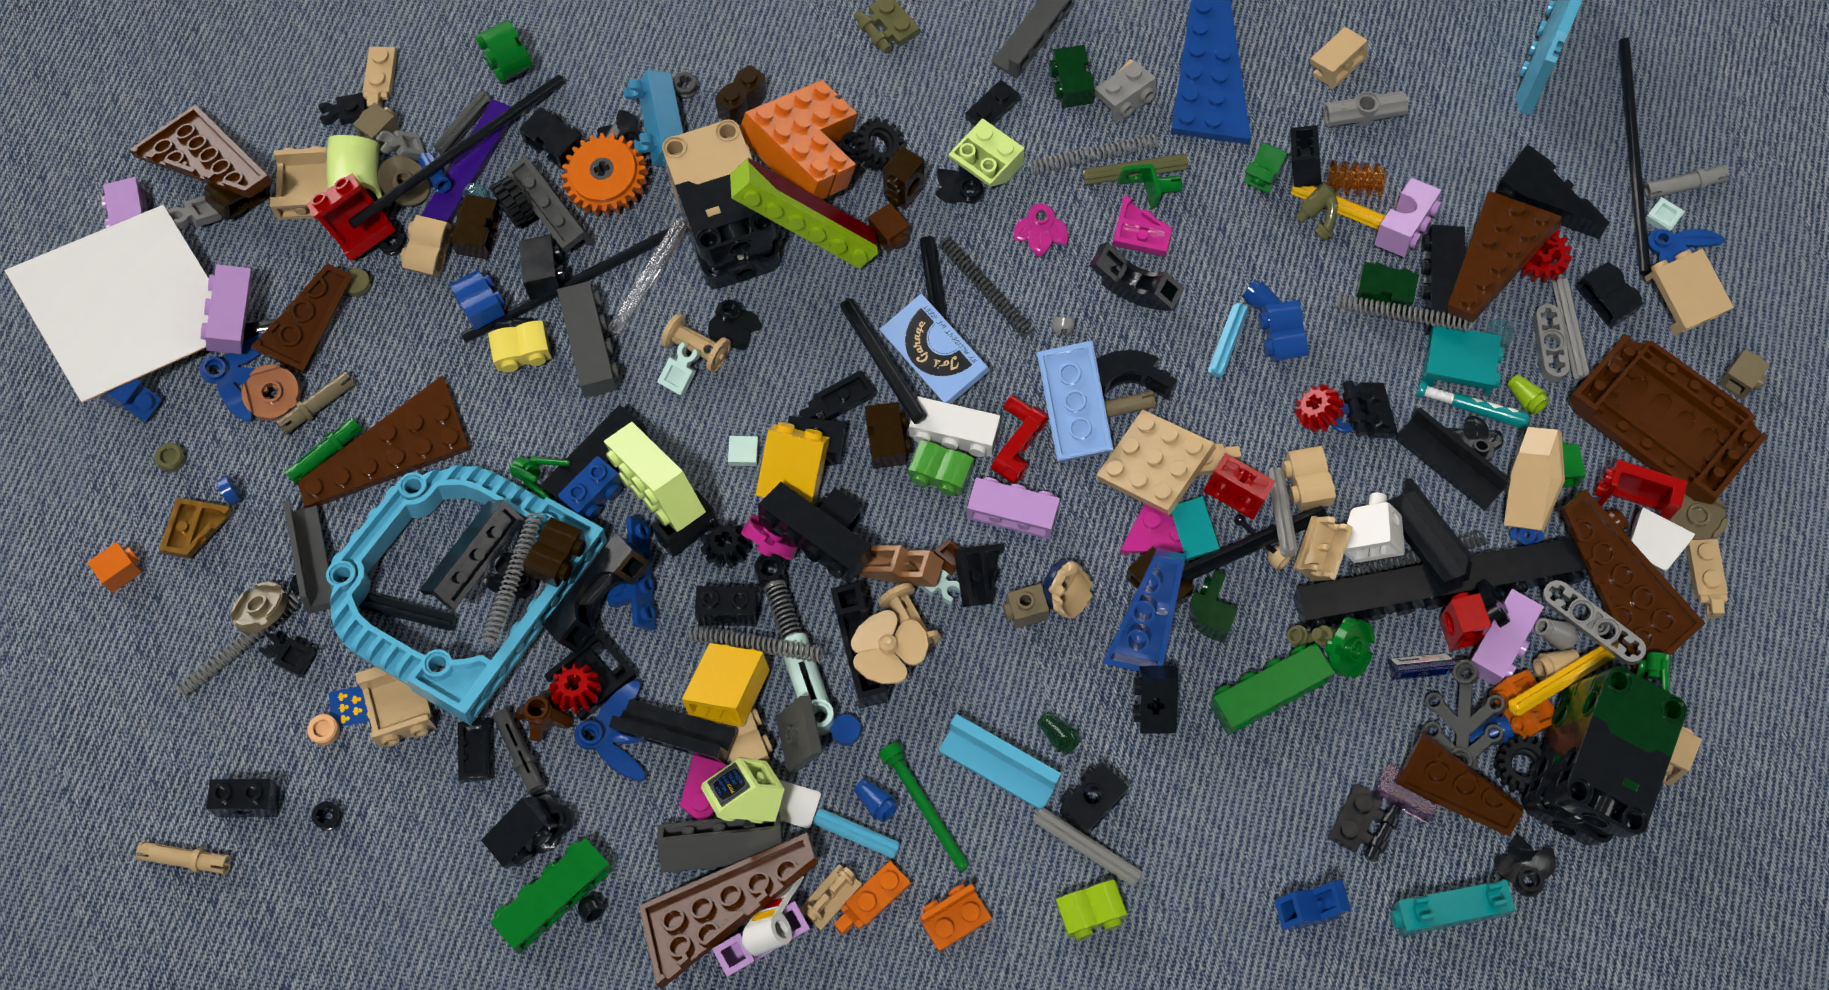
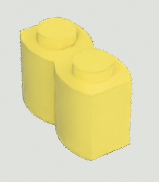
(519, 346)

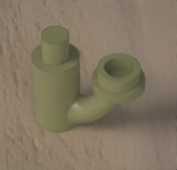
(1314, 203)
(1299, 635)

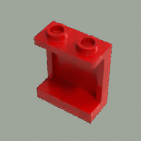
(341, 203)
(1642, 487)

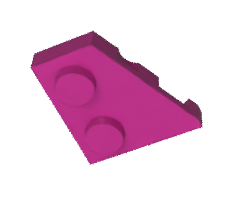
(1141, 230)
(1150, 530)
(693, 799)

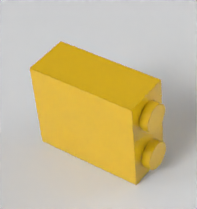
(793, 459)
(726, 684)

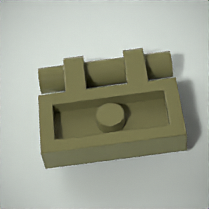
(893, 19)

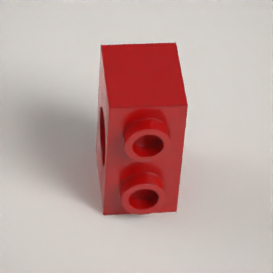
(1464, 621)

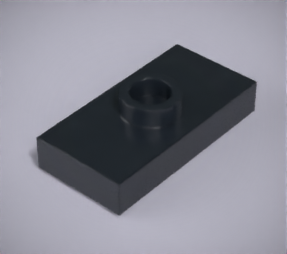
(474, 751)

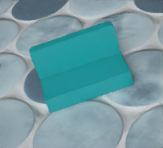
(1195, 528)

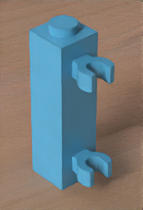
(658, 111)

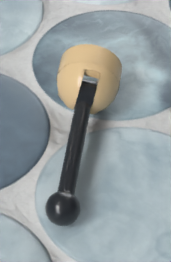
(1274, 555)

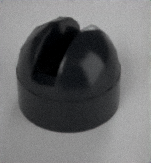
(590, 909)

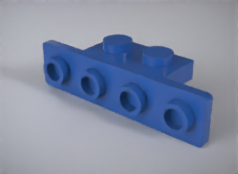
(641, 592)

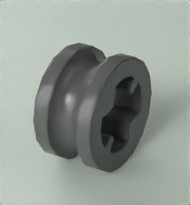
(688, 78)

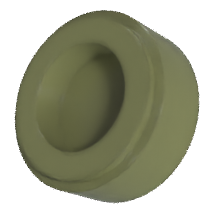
(359, 284)
(170, 457)

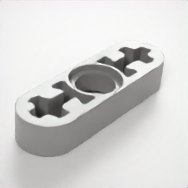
(1545, 353)

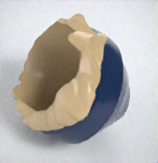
(1067, 589)

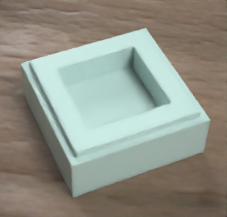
(1664, 215)
(743, 451)

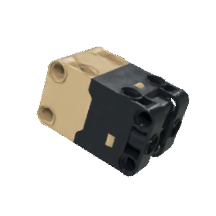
(720, 229)

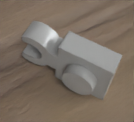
(401, 142)
(194, 211)

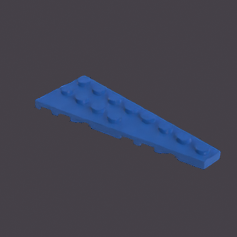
(1210, 81)

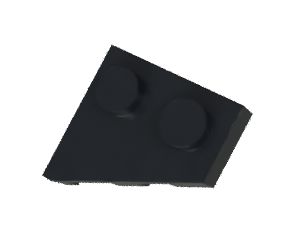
(977, 573)

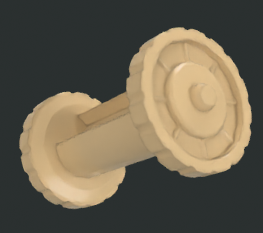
(677, 333)
(902, 606)

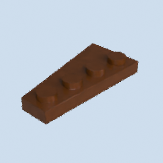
(303, 323)
(1454, 785)

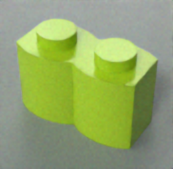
(1091, 909)

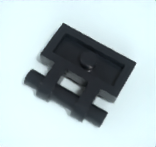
(1369, 409)
(1355, 819)

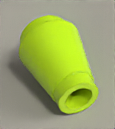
(1529, 395)

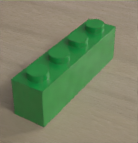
(1272, 688)
(551, 896)

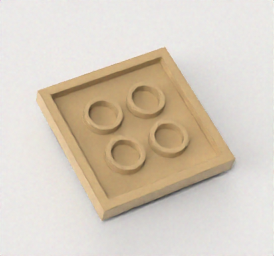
(1156, 462)

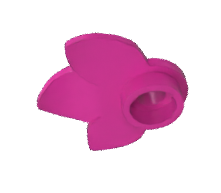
(1041, 233)

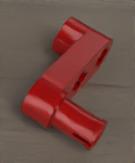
(1008, 461)

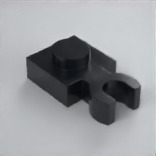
(346, 110)
(1493, 602)
(289, 656)

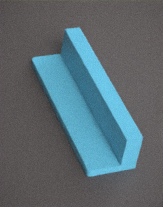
(1000, 762)

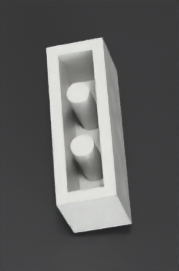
(956, 427)

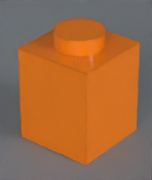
(115, 566)

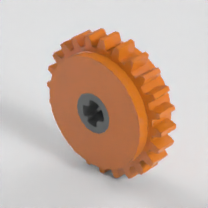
(604, 174)

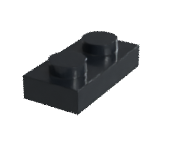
(993, 104)

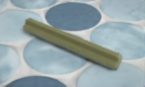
(1112, 172)

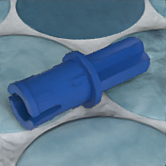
(438, 179)

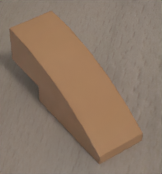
(902, 566)

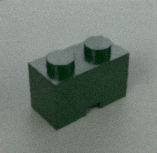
(1073, 82)
(1387, 285)

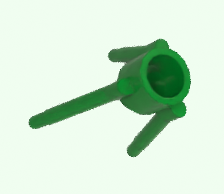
(528, 471)
(1657, 667)

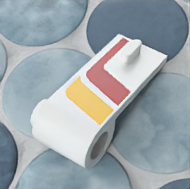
(769, 927)

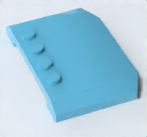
(1545, 52)

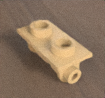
(830, 896)

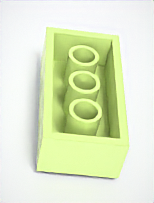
(653, 477)

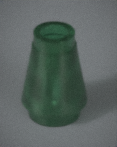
(1059, 733)

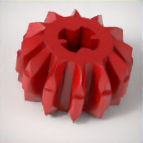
(1319, 408)
(563, 688)

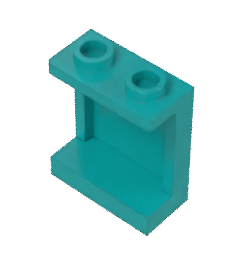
(1463, 358)

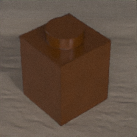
(890, 228)

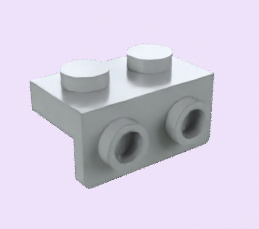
(1127, 90)

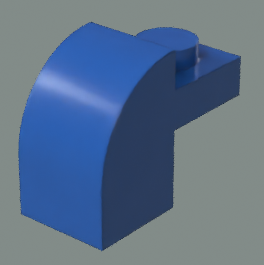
(134, 399)
(1313, 906)

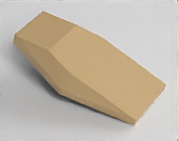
(1535, 479)

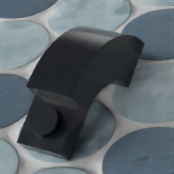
(1133, 283)
(1136, 368)

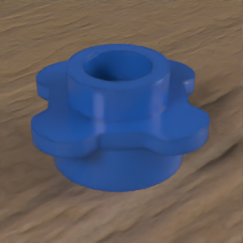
(1518, 535)

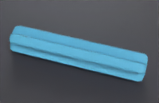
(1228, 340)
(856, 833)

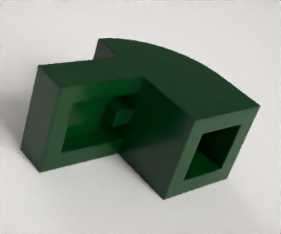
(1209, 615)

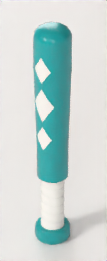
(1477, 406)

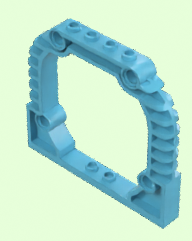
(464, 683)

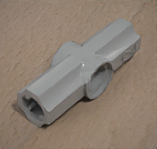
(1378, 107)

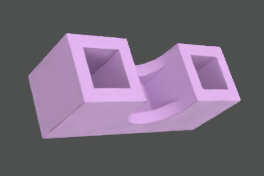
(1413, 214)
(733, 955)

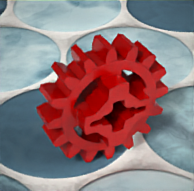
(1540, 264)

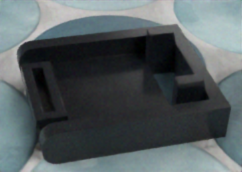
(588, 655)

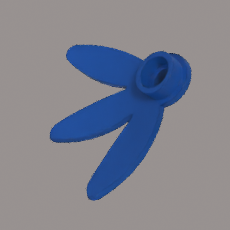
(1679, 242)
(230, 374)
(606, 736)

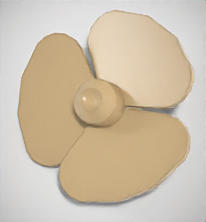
(880, 651)

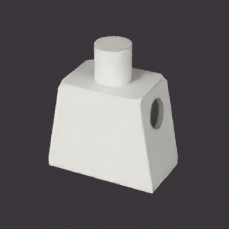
(1375, 531)
(1659, 538)

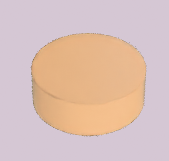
(323, 729)

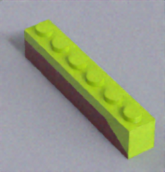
(803, 213)

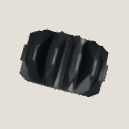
(728, 553)

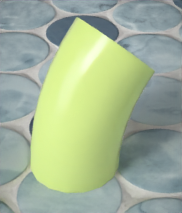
(354, 155)

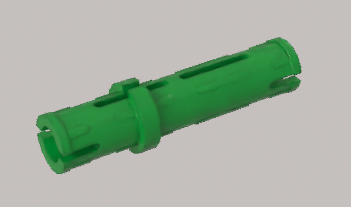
(327, 447)

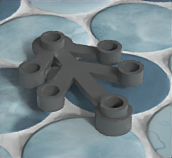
(1464, 724)

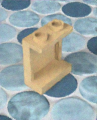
(299, 178)
(1690, 290)
(393, 708)

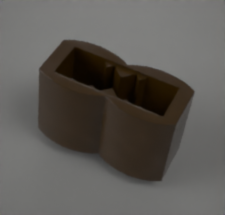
(742, 95)
(231, 204)
(554, 552)

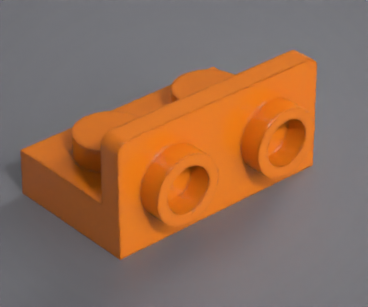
(1533, 720)
(954, 917)

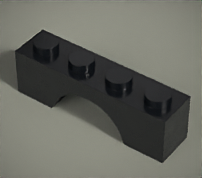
(850, 614)
(573, 617)

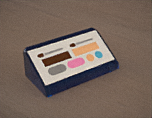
(1421, 666)

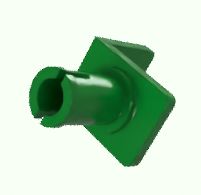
(1153, 185)

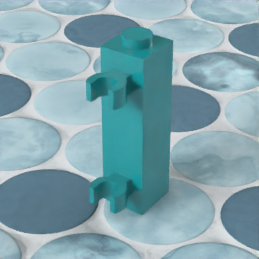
(1452, 908)

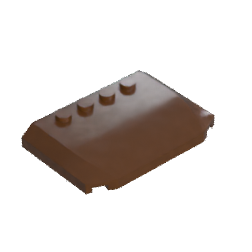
(1669, 417)

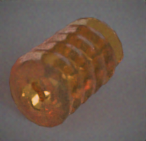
(1356, 178)

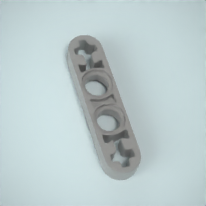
(1597, 618)

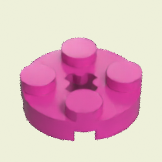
(767, 540)

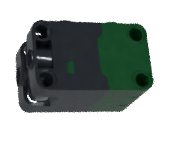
(1605, 757)

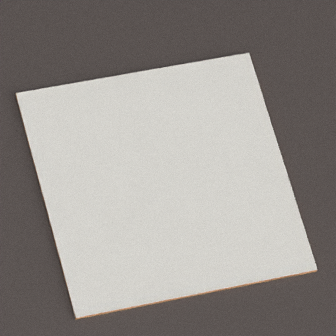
(117, 302)

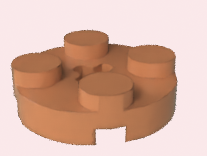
(258, 384)

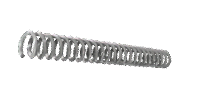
(1093, 153)
(1464, 327)
(514, 578)
(751, 643)
(242, 645)

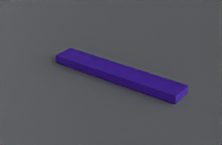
(467, 167)

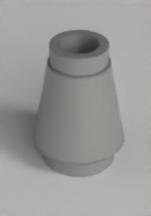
(1559, 634)

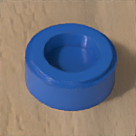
(229, 490)
(845, 730)

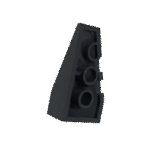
(1536, 184)

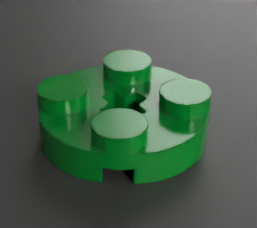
(1350, 647)

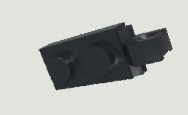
(839, 398)

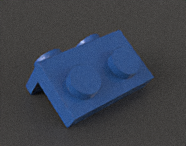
(592, 489)

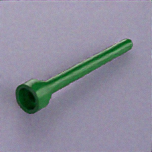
(894, 758)

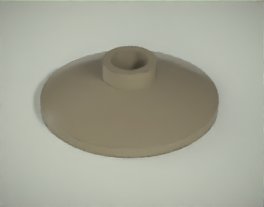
(395, 171)

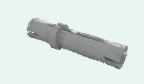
(1696, 179)

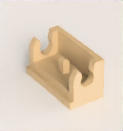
(1339, 57)
(1322, 548)

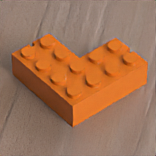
(800, 135)

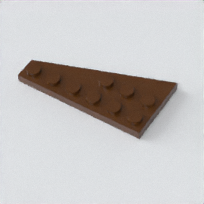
(1500, 247)
(404, 441)
(1628, 582)

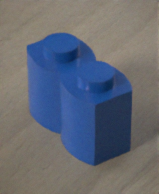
(477, 299)
(1284, 331)

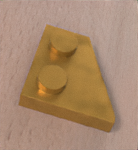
(192, 526)

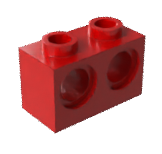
(1239, 486)

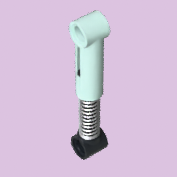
(798, 670)

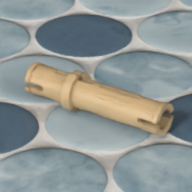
(196, 859)

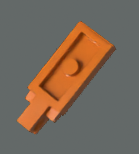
(872, 898)

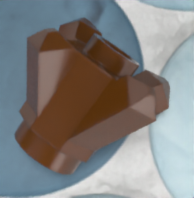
(542, 715)

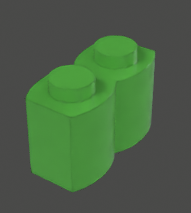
(940, 468)

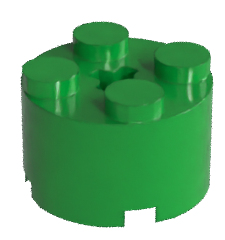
(503, 51)

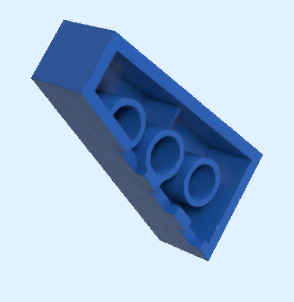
(1149, 618)

